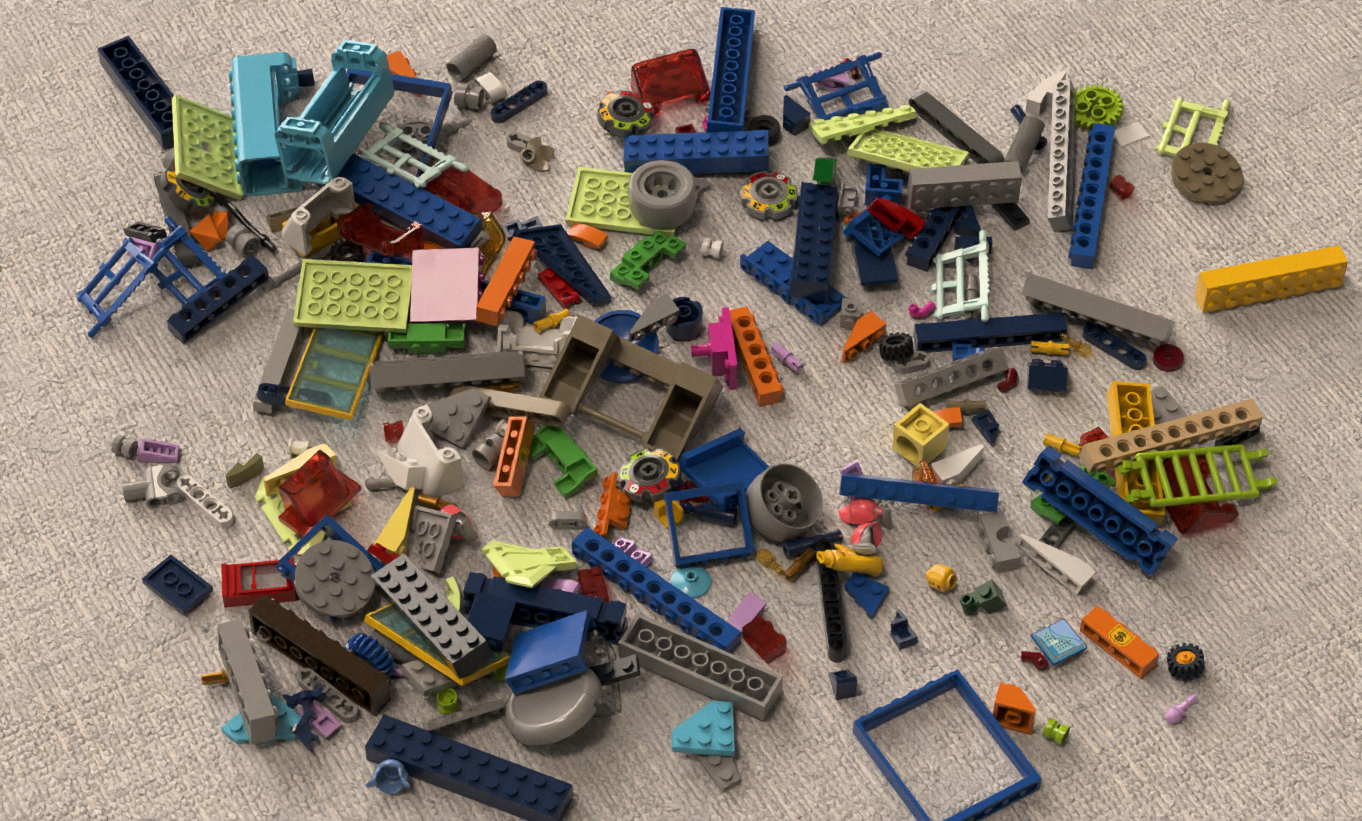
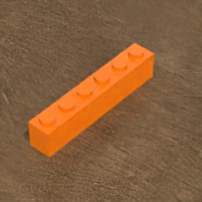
(506, 281)

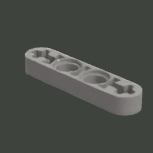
(331, 692)

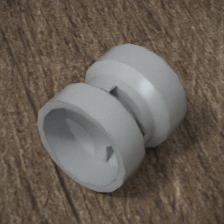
(124, 446)

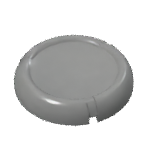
(553, 709)

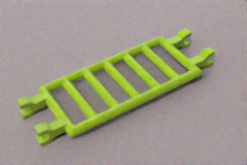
(1204, 497)

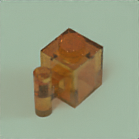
(924, 473)

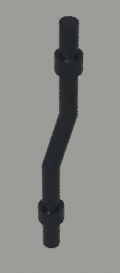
(264, 239)

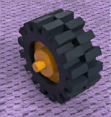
(1185, 661)

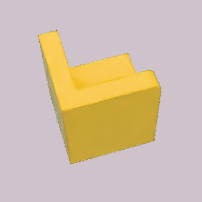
(660, 513)

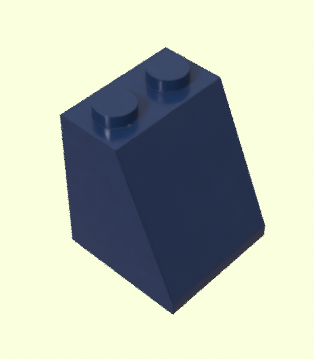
(492, 618)

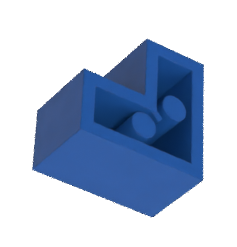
(879, 186)

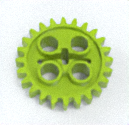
(1097, 106)

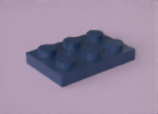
(177, 584)

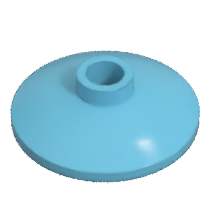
(692, 587)

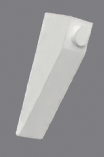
(1062, 566)

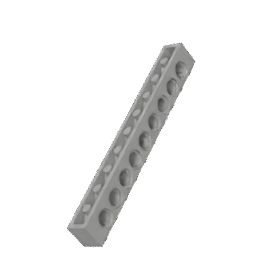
(1062, 156)

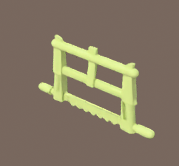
(1197, 111)

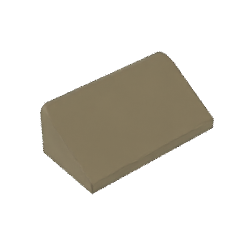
(275, 220)

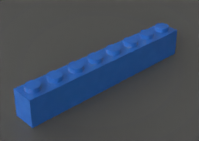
(918, 492)

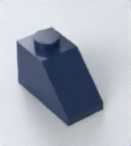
(794, 116)

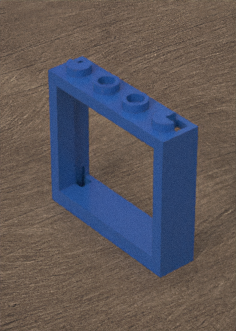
(335, 532)
(722, 555)

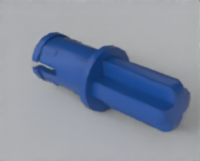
(870, 106)

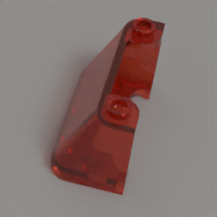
(670, 79)
(465, 191)
(366, 230)
(1198, 516)

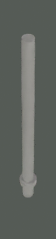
(273, 280)

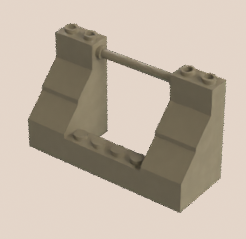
(588, 354)

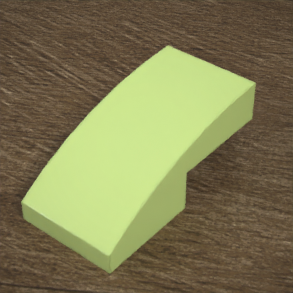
(453, 591)

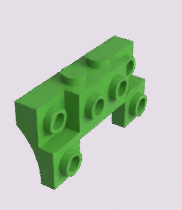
(643, 258)
(429, 337)
(566, 456)
(1044, 508)

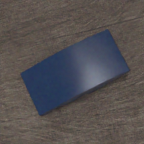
(870, 267)

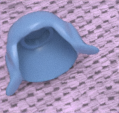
(390, 771)

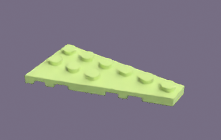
(858, 124)

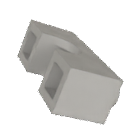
(1001, 555)

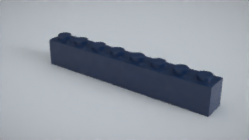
(995, 332)

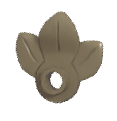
(539, 153)

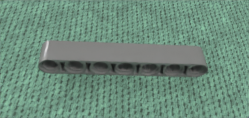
(280, 359)

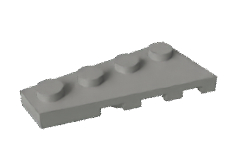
(455, 718)
(720, 769)

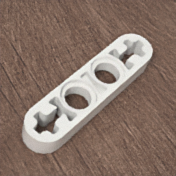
(206, 500)

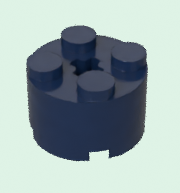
(689, 320)

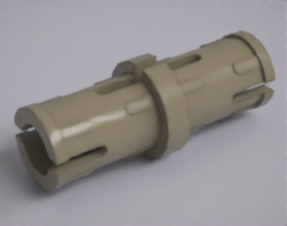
(968, 406)

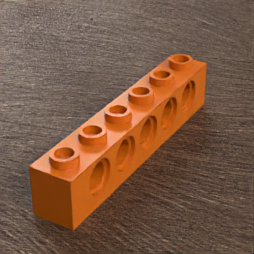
(754, 357)

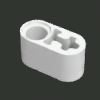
(493, 88)

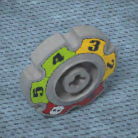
(768, 195)

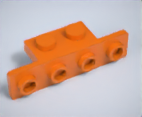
(613, 507)

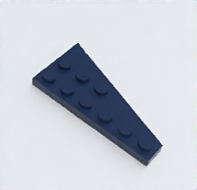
(564, 258)

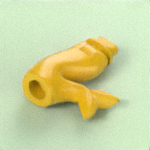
(848, 561)

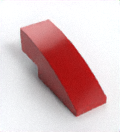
(896, 217)

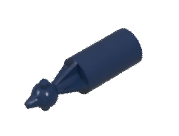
(711, 513)

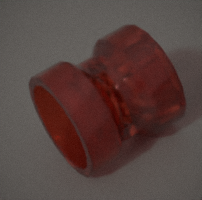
(1121, 186)
(389, 430)

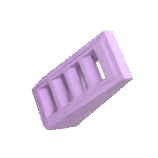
(148, 446)

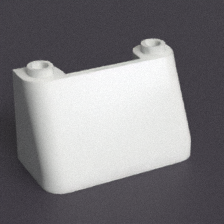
(332, 200)
(537, 348)
(442, 466)

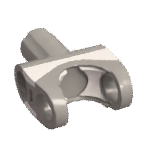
(154, 488)

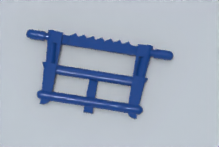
(815, 102)
(172, 239)
(105, 269)

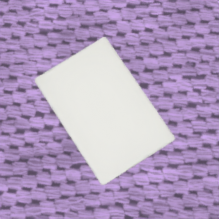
(1130, 133)

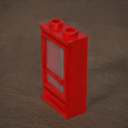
(247, 582)

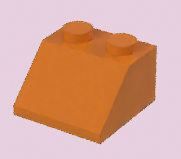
(1014, 709)

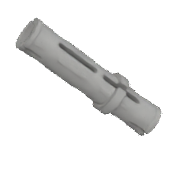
(971, 292)

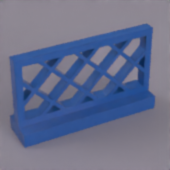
(862, 223)

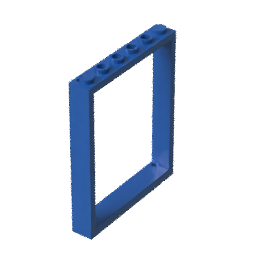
(416, 86)
(917, 697)

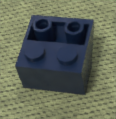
(1047, 375)

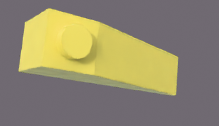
(278, 477)
(397, 529)

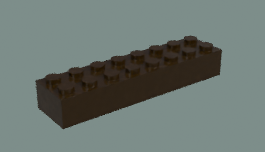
(325, 656)

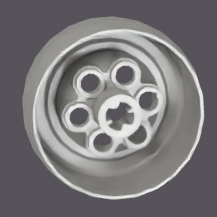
(664, 206)
(793, 493)

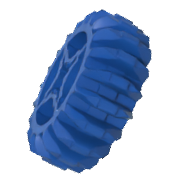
(371, 650)

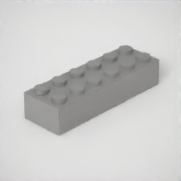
(964, 185)
(247, 681)

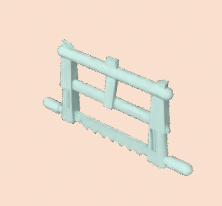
(430, 172)
(959, 256)

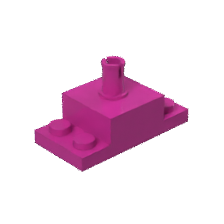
(720, 349)

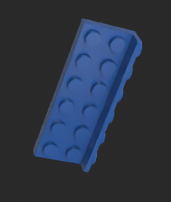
(773, 270)

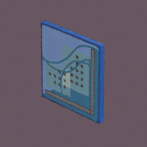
(1058, 642)

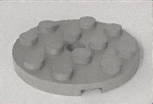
(330, 598)

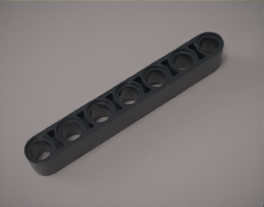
(831, 609)

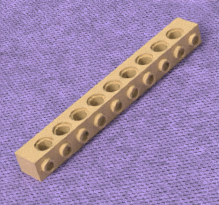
(1171, 435)

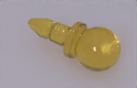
(1083, 349)
(765, 557)

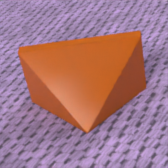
(222, 222)
(206, 233)

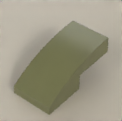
(242, 473)

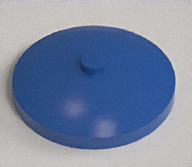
(621, 323)

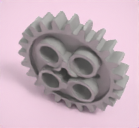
(424, 129)

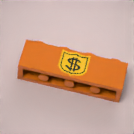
(514, 456)
(1119, 642)

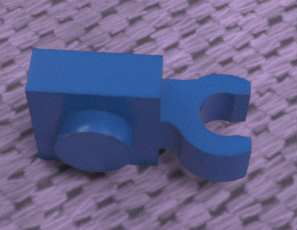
(964, 350)

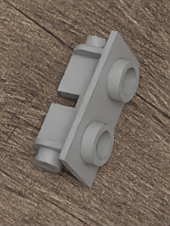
(846, 201)

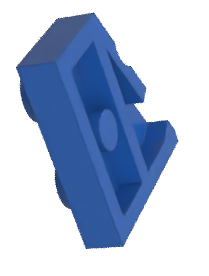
(866, 593)

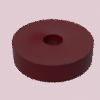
(1166, 351)

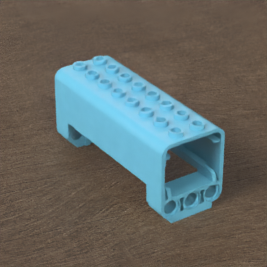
(337, 116)
(258, 118)

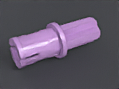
(786, 357)

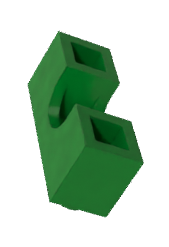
(825, 170)

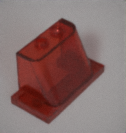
(315, 492)

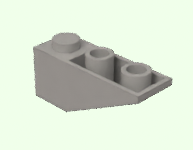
(658, 313)

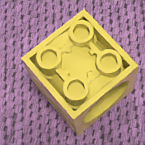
(920, 435)

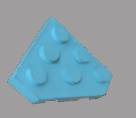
(286, 720)
(707, 731)

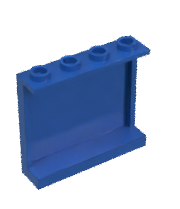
(723, 462)
(548, 652)

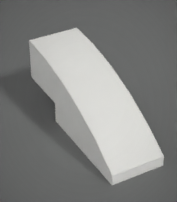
(1043, 94)

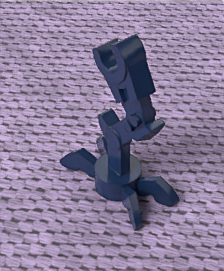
(305, 698)

